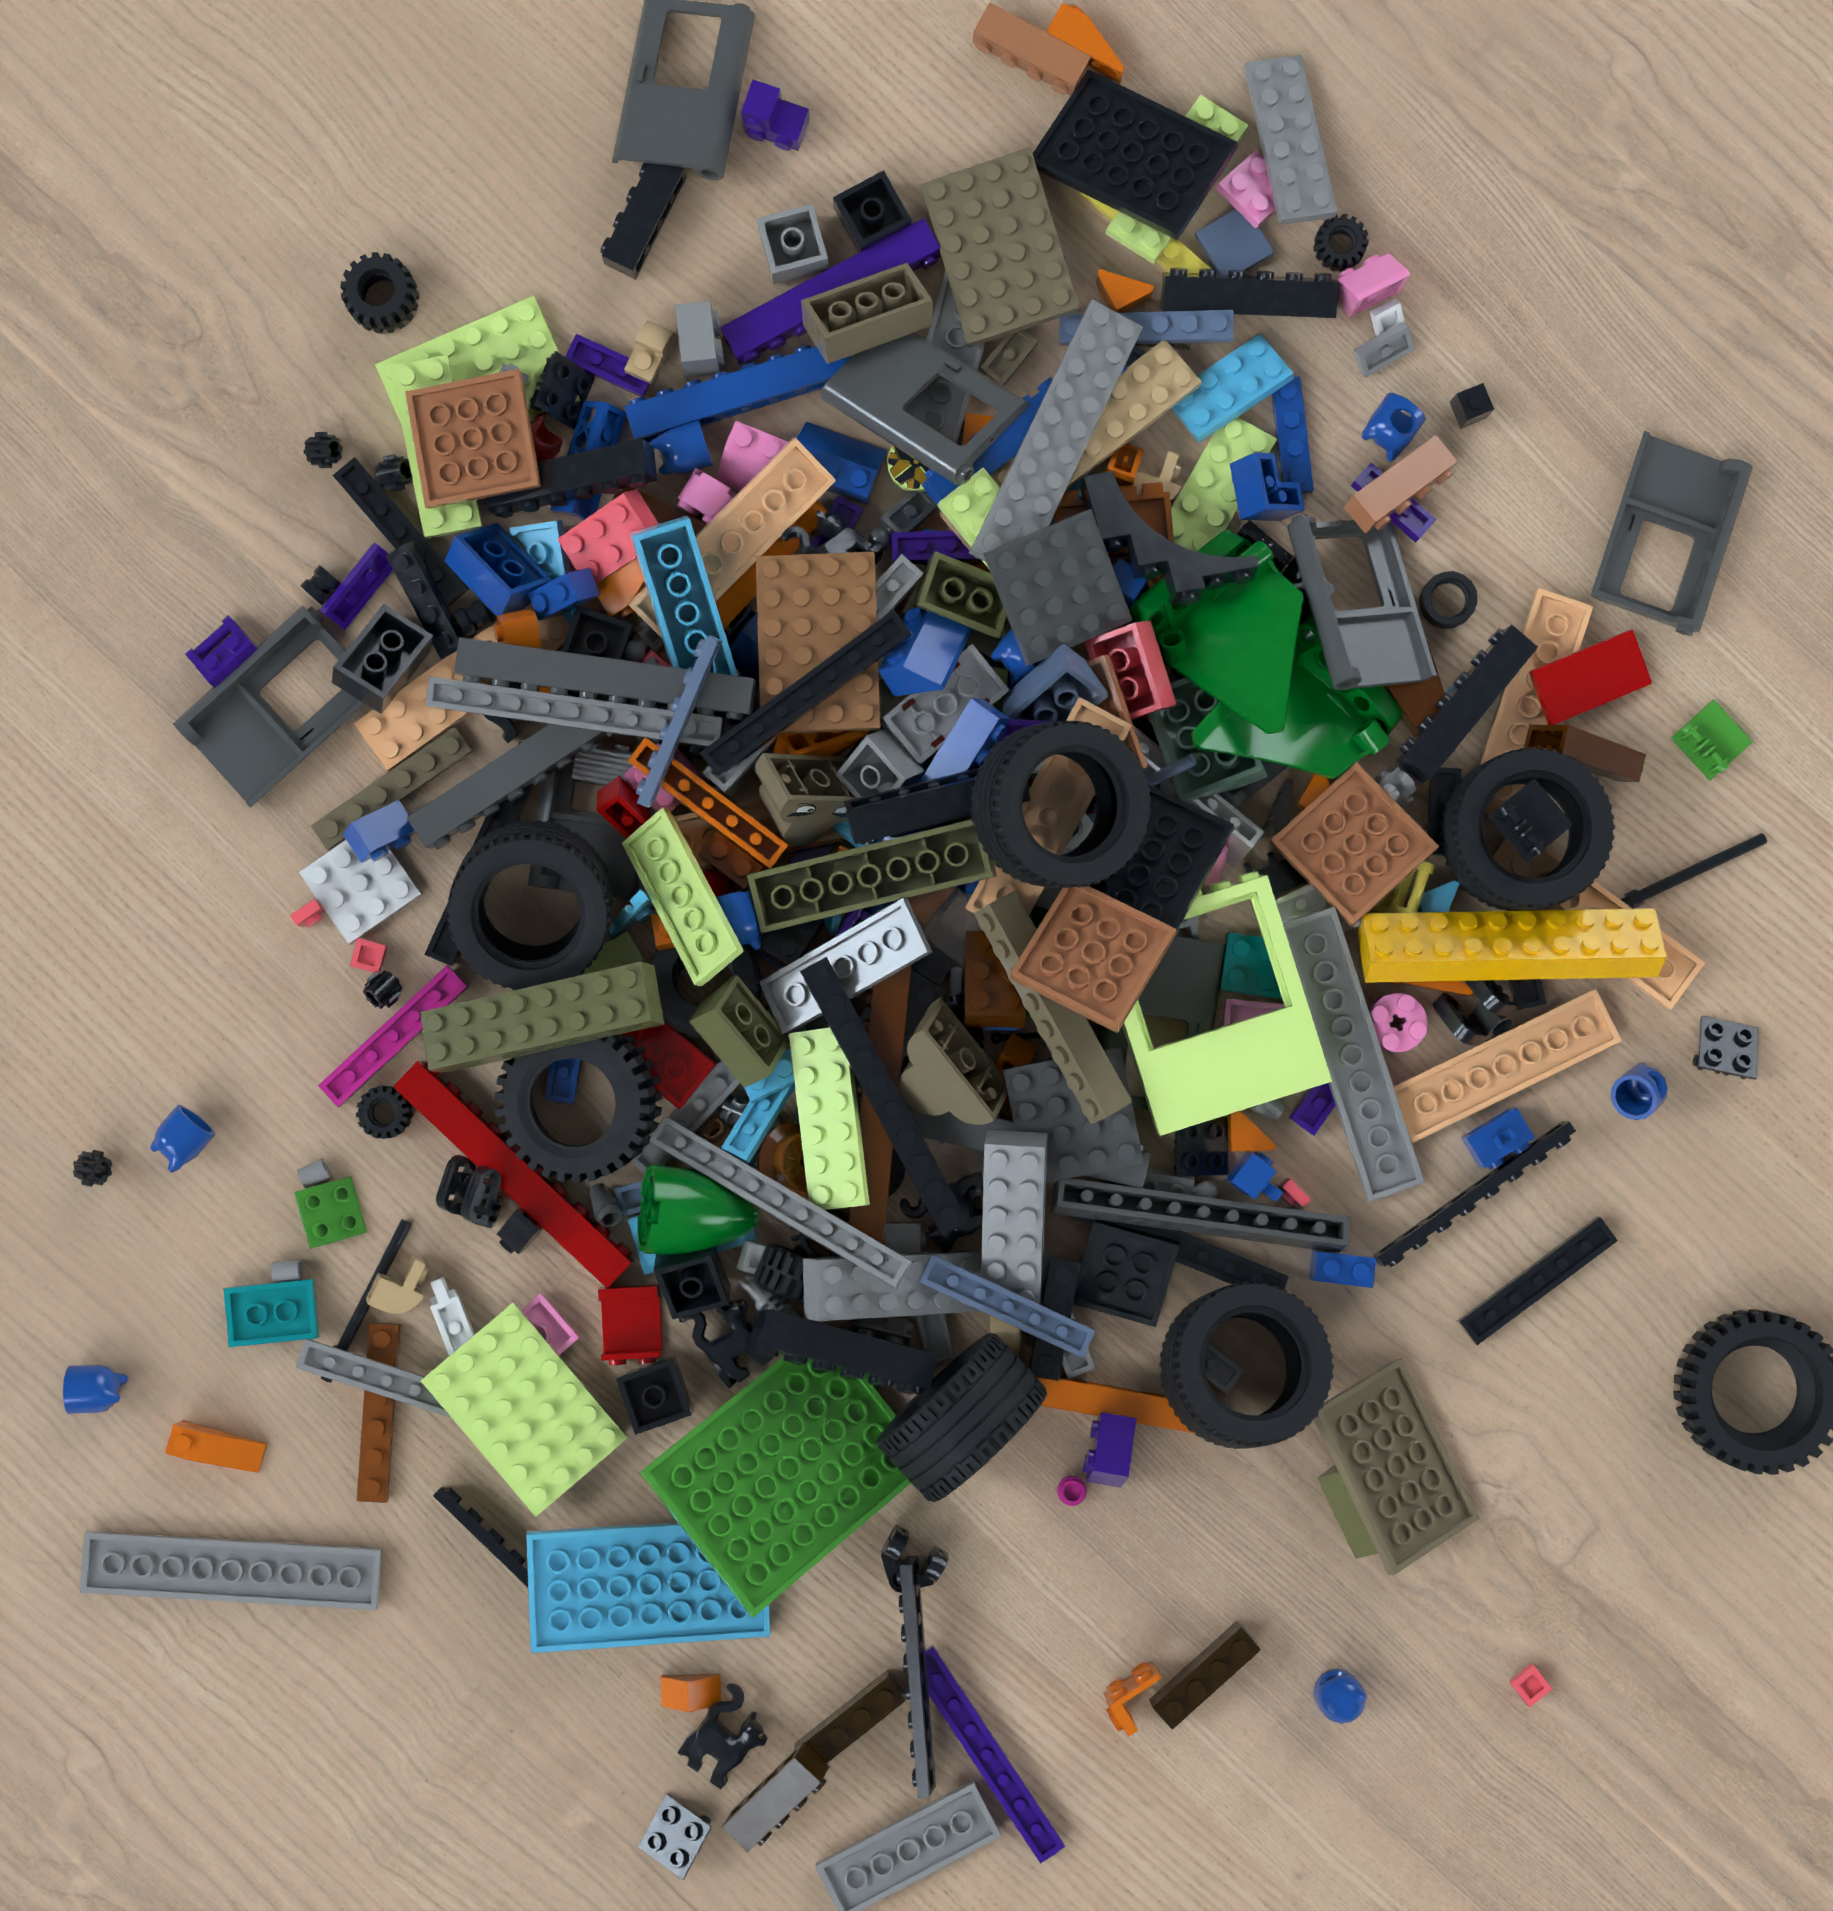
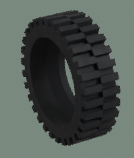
(631, 1121)
(1812, 1411)

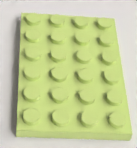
(481, 347)
(524, 1409)

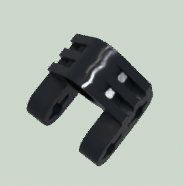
(1487, 1020)
(473, 1198)
(893, 1549)

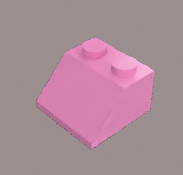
(1371, 283)
(746, 455)

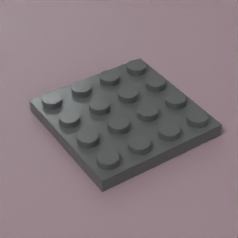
(1057, 586)
(1074, 1146)

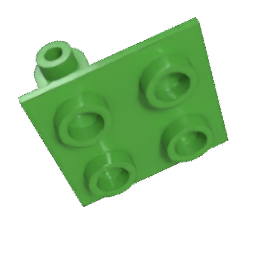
(1711, 740)
(330, 1212)

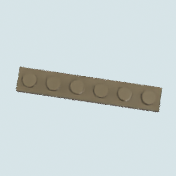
(394, 785)

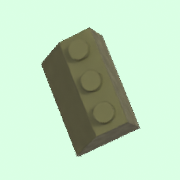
(961, 594)
(740, 1031)
(1346, 1513)

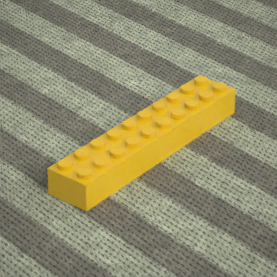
(1510, 945)

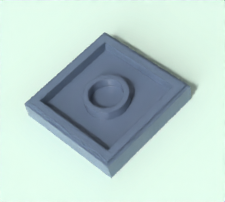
(1233, 243)

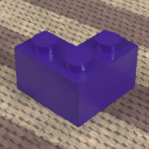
(772, 118)
(1112, 1450)

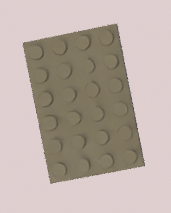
(1000, 247)
(1395, 1466)

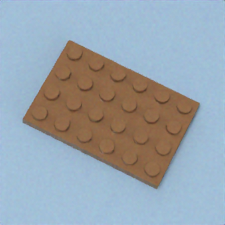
(807, 614)

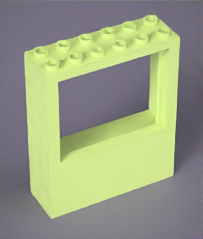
(1240, 1061)

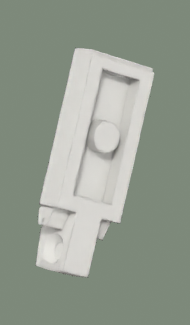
(450, 1315)

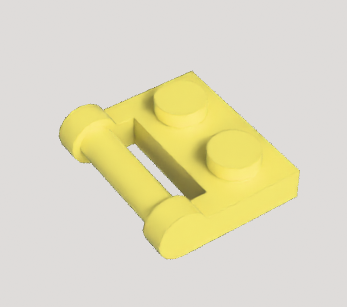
(1395, 899)

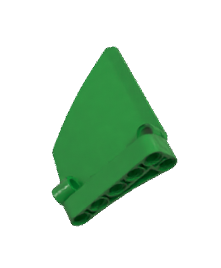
(1234, 638)
(1323, 727)

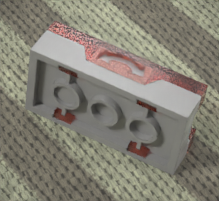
(926, 718)

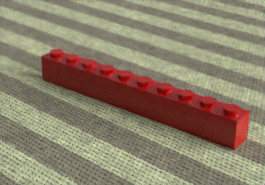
(528, 1188)

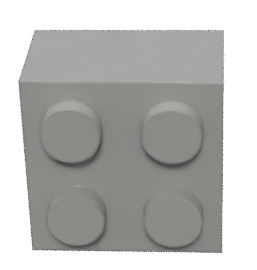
(793, 243)
(697, 338)
(878, 766)

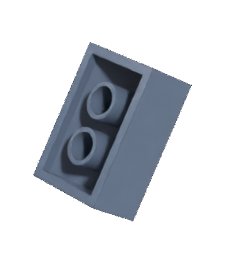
(1054, 688)

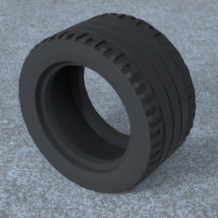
(1120, 796)
(1579, 798)
(520, 964)
(1305, 1353)
(962, 1418)

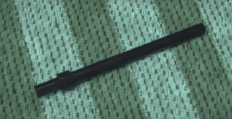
(1636, 897)
(362, 1307)

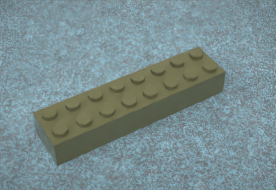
(869, 876)
(542, 1017)

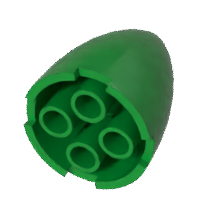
(688, 1212)

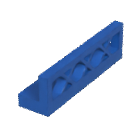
(600, 432)

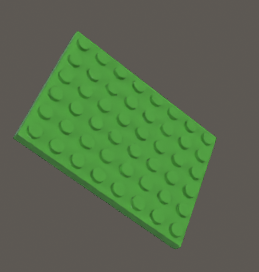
(779, 1477)

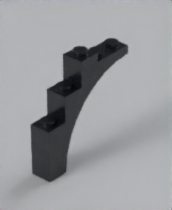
(1151, 554)

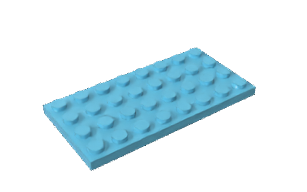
(628, 1590)

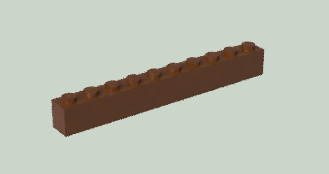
(887, 1032)

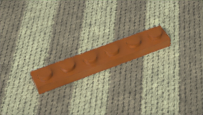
(378, 1420)

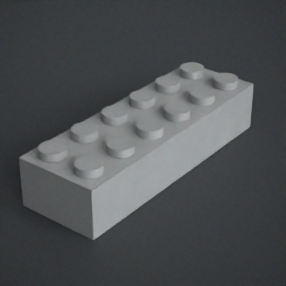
(1014, 1211)
(844, 1291)

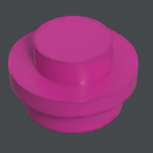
(1071, 1490)

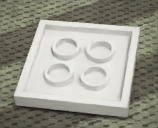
(359, 893)

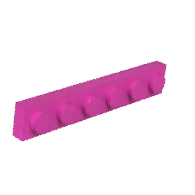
(391, 1037)

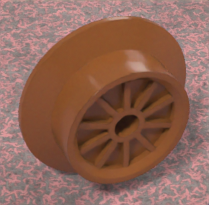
(783, 1159)

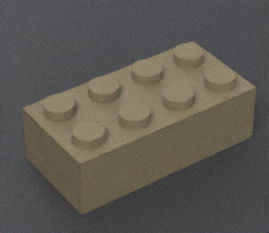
(867, 313)

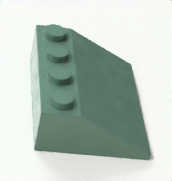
(1214, 770)

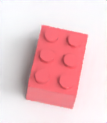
(604, 537)
(1137, 667)

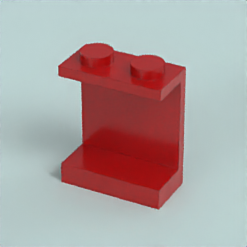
(631, 1323)

